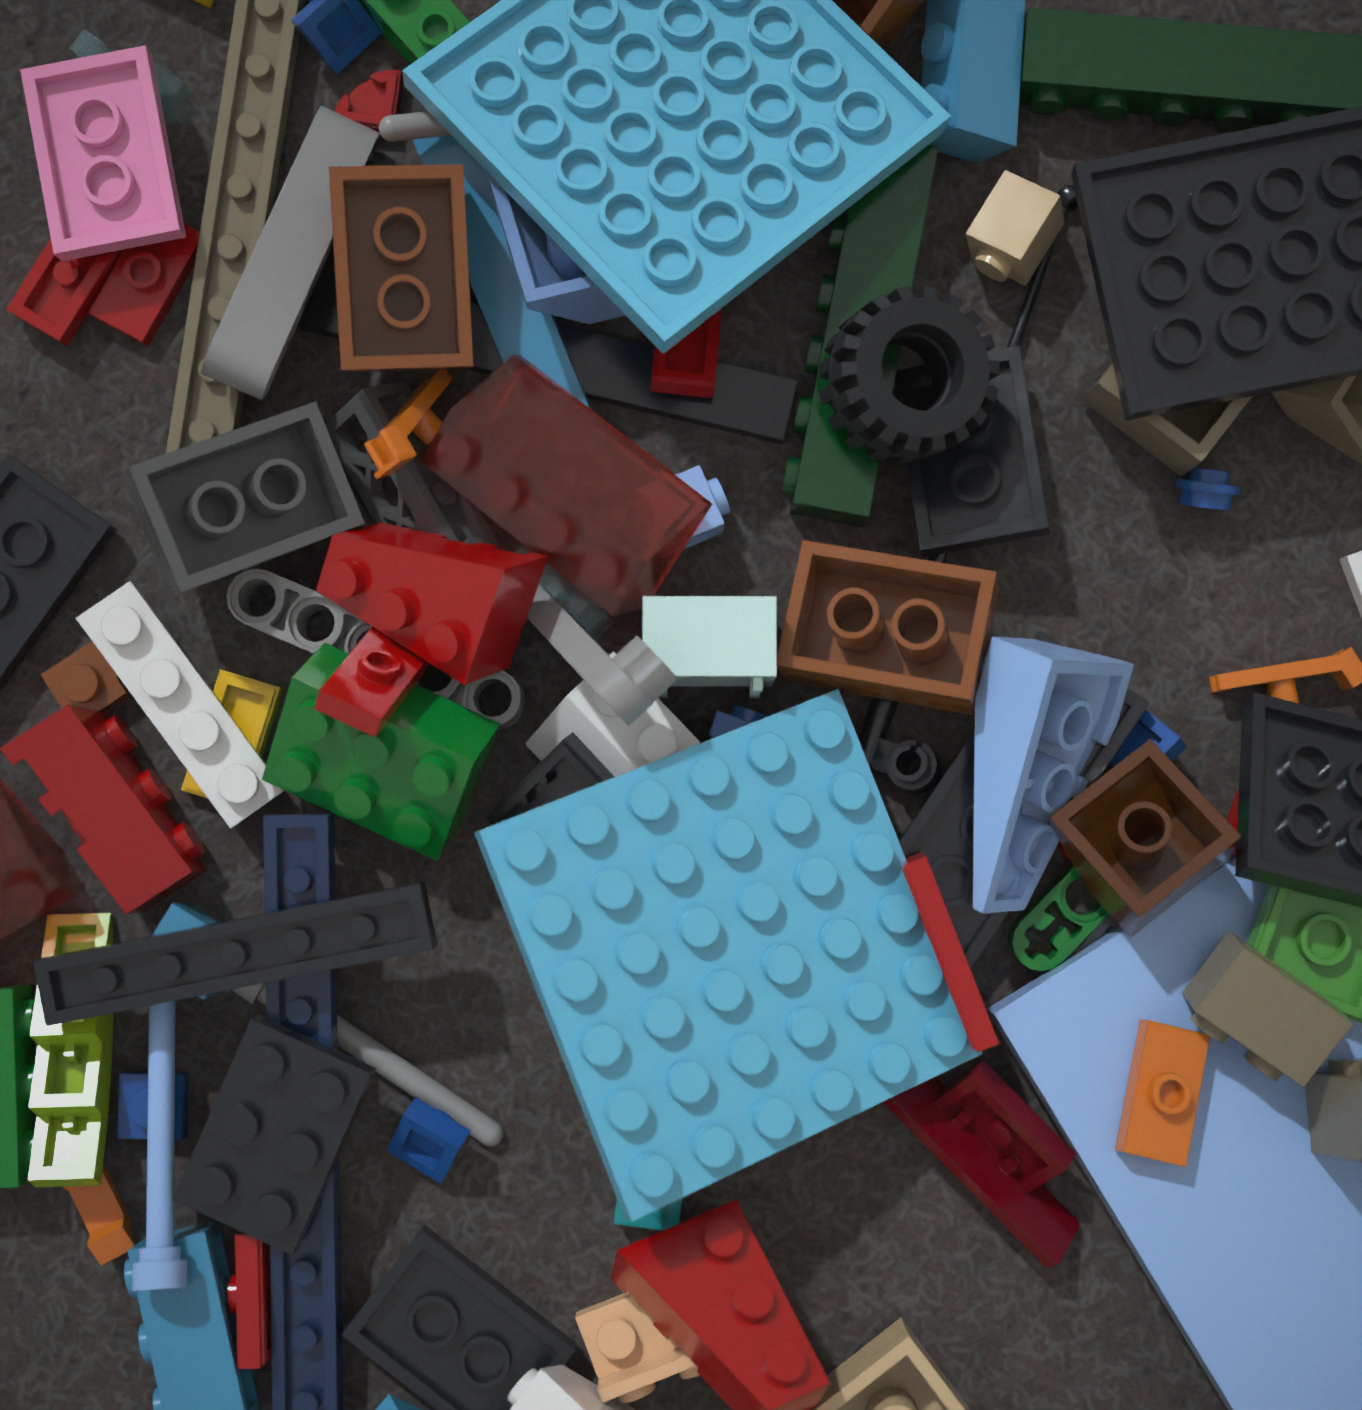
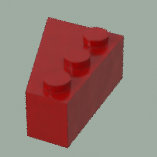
(434, 594)
(111, 805)
(725, 1310)

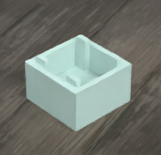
(714, 639)

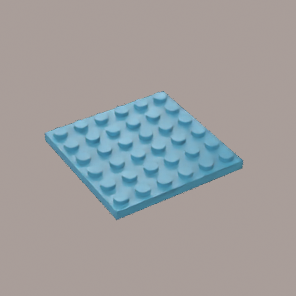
(676, 135)
(726, 950)

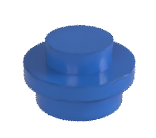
(1207, 489)

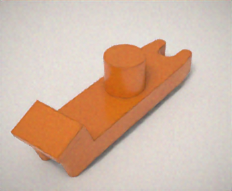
(392, 447)
(1280, 678)
(104, 1218)

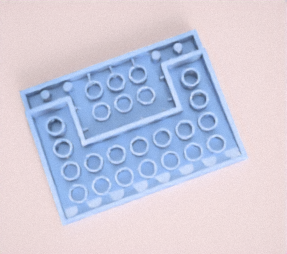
(1256, 1232)

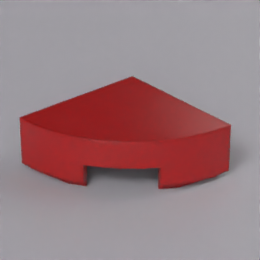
(373, 99)

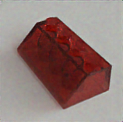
(567, 485)

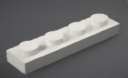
(179, 703)

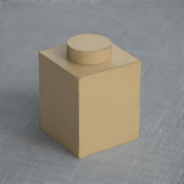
(1014, 229)

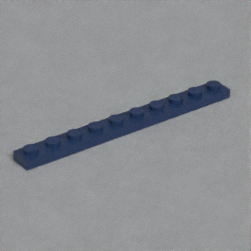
(308, 1283)

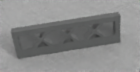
(423, 497)

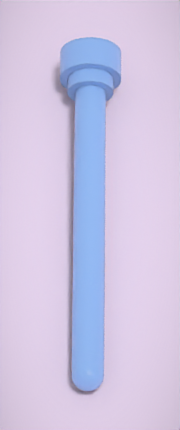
(160, 1260)

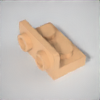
(629, 1349)

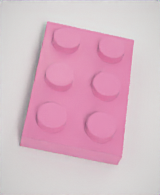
(103, 153)

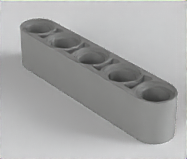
(286, 259)
(298, 603)

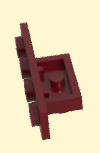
(996, 1152)

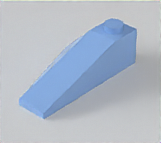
(1034, 731)

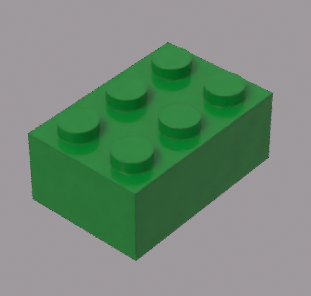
(401, 784)

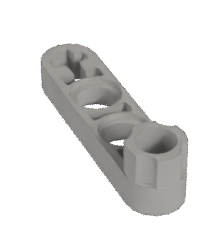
(625, 682)

